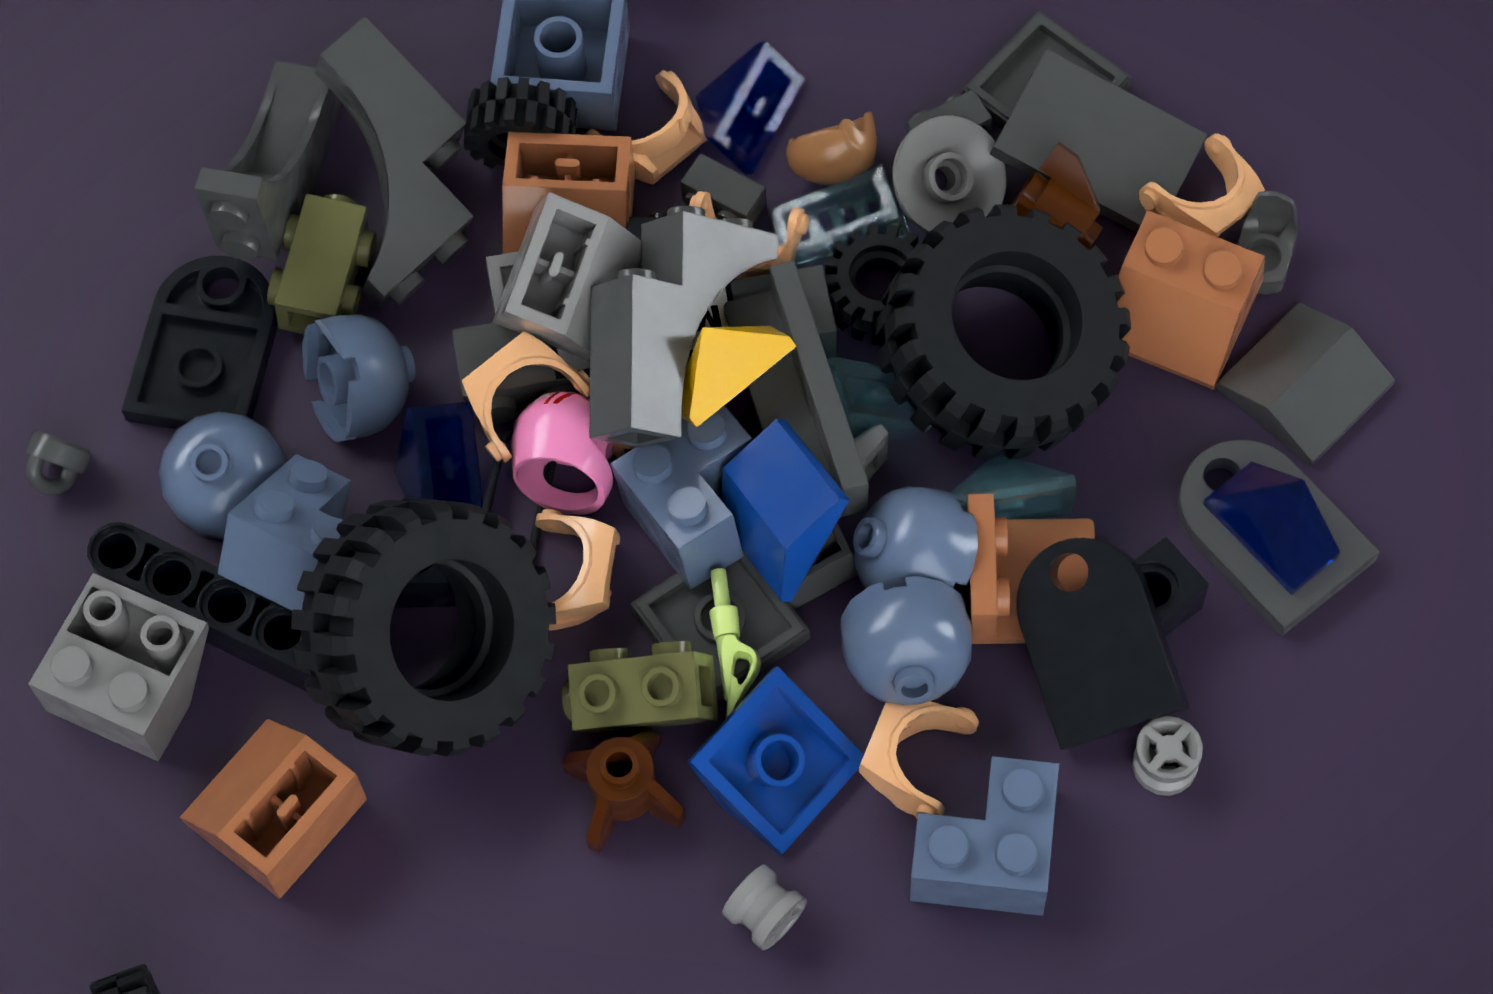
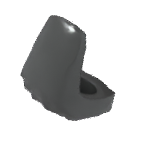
(1272, 232)

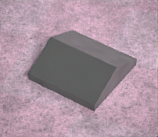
(1307, 381)

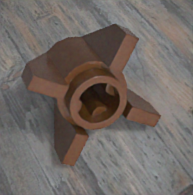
(1065, 195)
(622, 784)

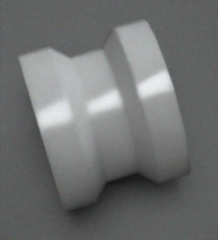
(1173, 742)
(764, 907)

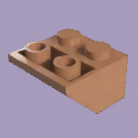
(580, 168)
(276, 805)

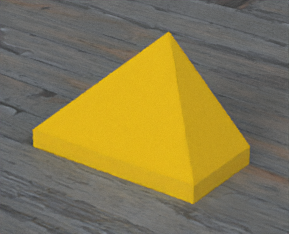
(727, 363)

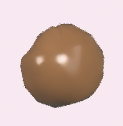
(834, 152)

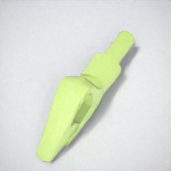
(730, 649)

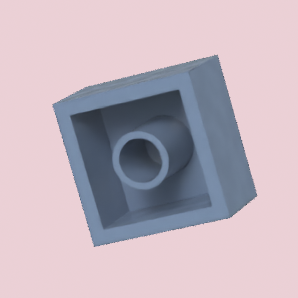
(572, 48)

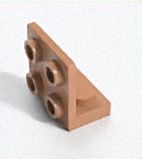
(1001, 560)

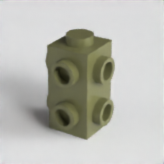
(322, 263)
(640, 692)

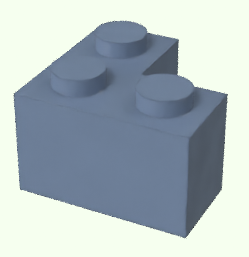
(677, 495)
(280, 526)
(994, 860)

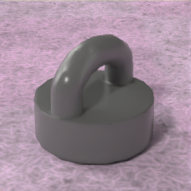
(60, 452)

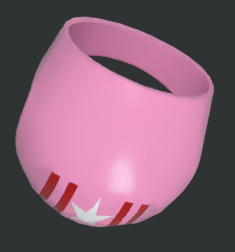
(558, 431)

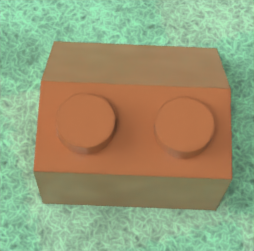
(1186, 297)

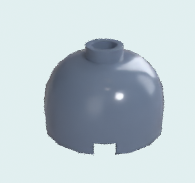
(358, 373)
(214, 467)
(915, 535)
(907, 640)

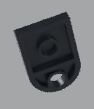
(202, 350)
(1096, 647)

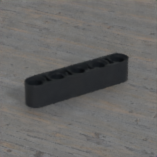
(205, 598)

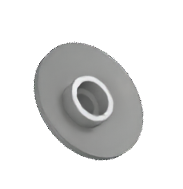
(962, 153)

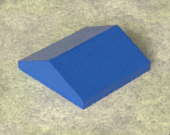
(781, 506)
(776, 761)

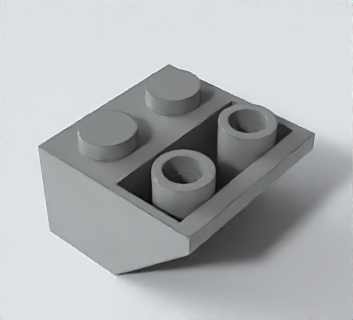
(557, 265)
(122, 667)

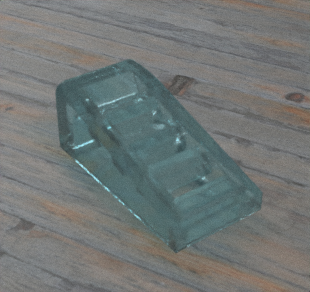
(855, 193)

